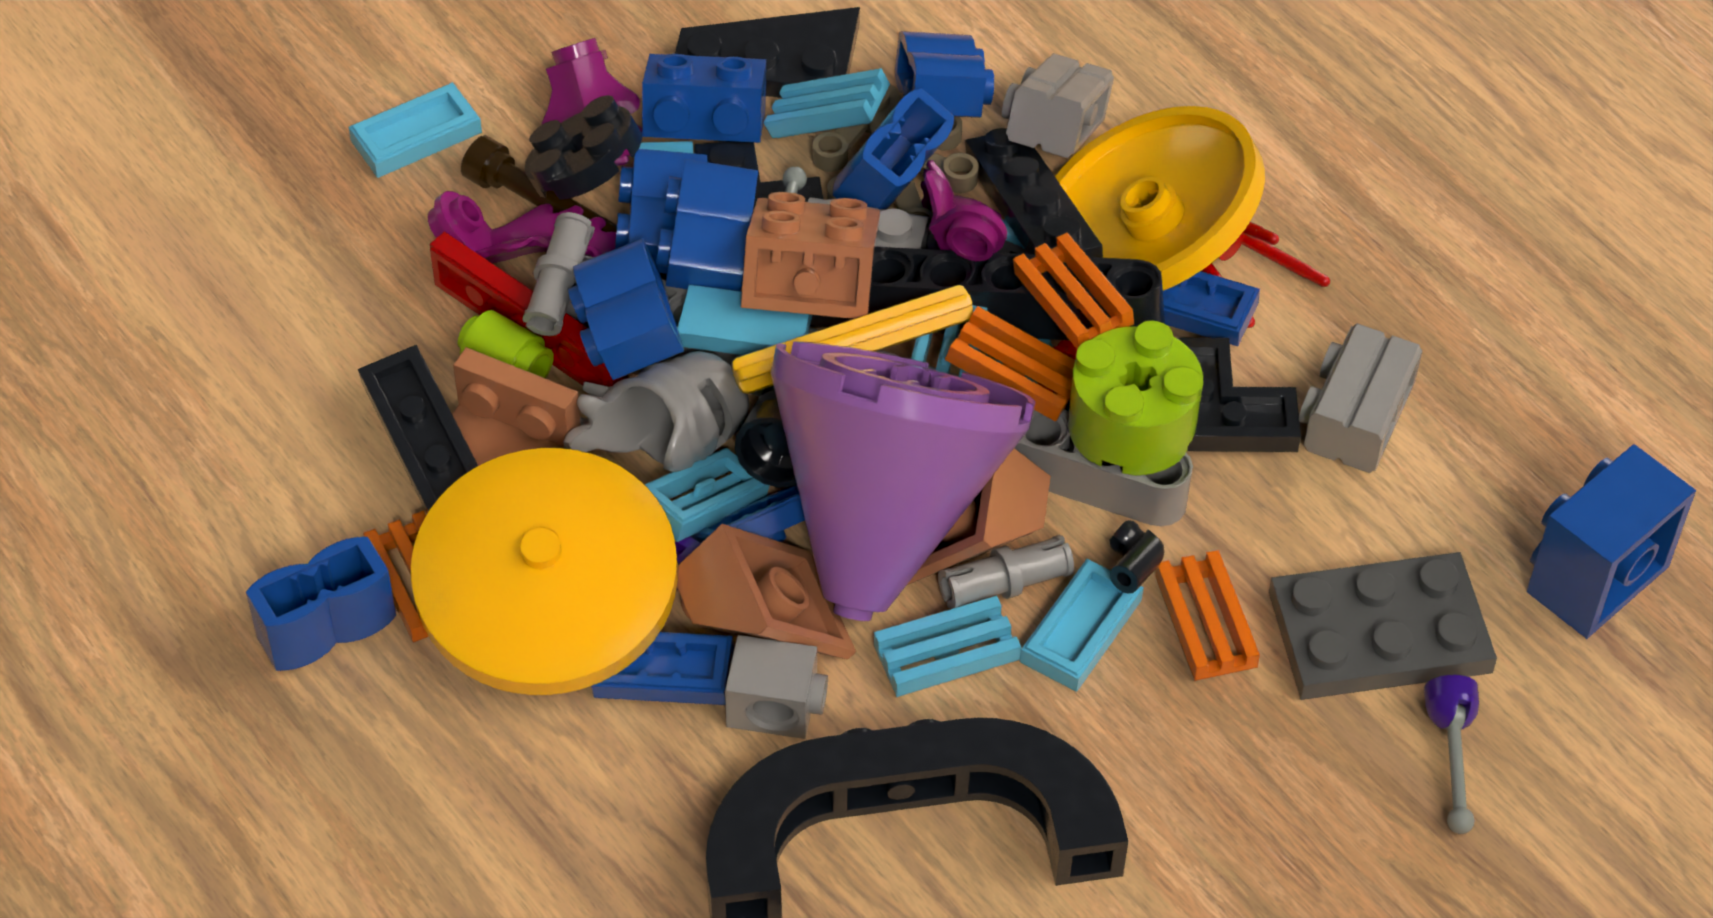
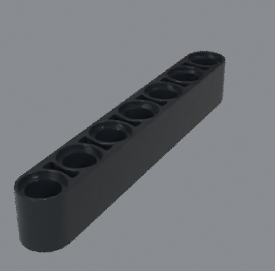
(992, 284)

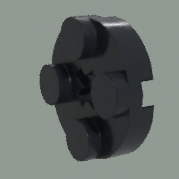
(582, 149)

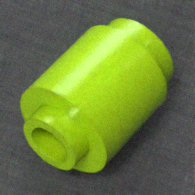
(506, 341)

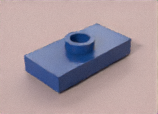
(1211, 306)
(764, 517)
(675, 670)

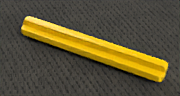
(866, 332)

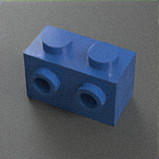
(704, 98)

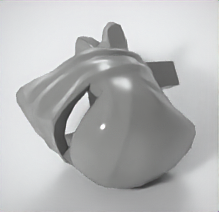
(670, 411)

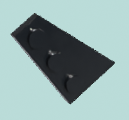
(794, 45)

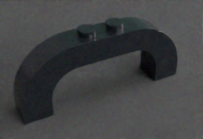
(904, 770)

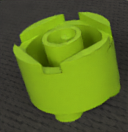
(1135, 398)

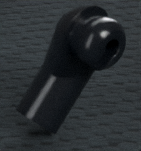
(1141, 556)

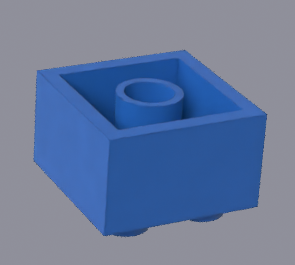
(1609, 539)

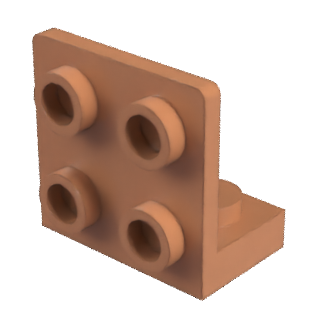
(810, 256)
(509, 407)

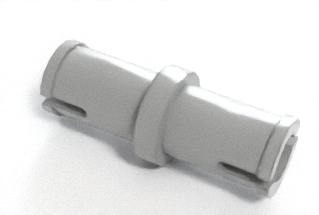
(556, 274)
(1006, 572)

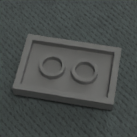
(1381, 625)

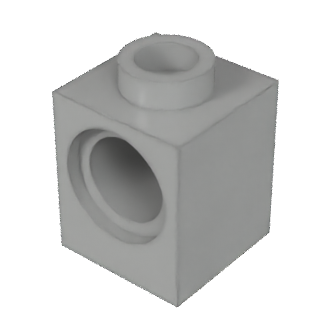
(774, 687)

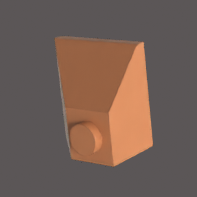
(1002, 512)
(760, 591)

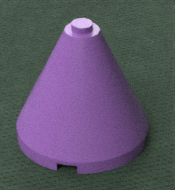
(886, 460)

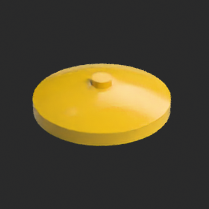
(1168, 188)
(544, 571)

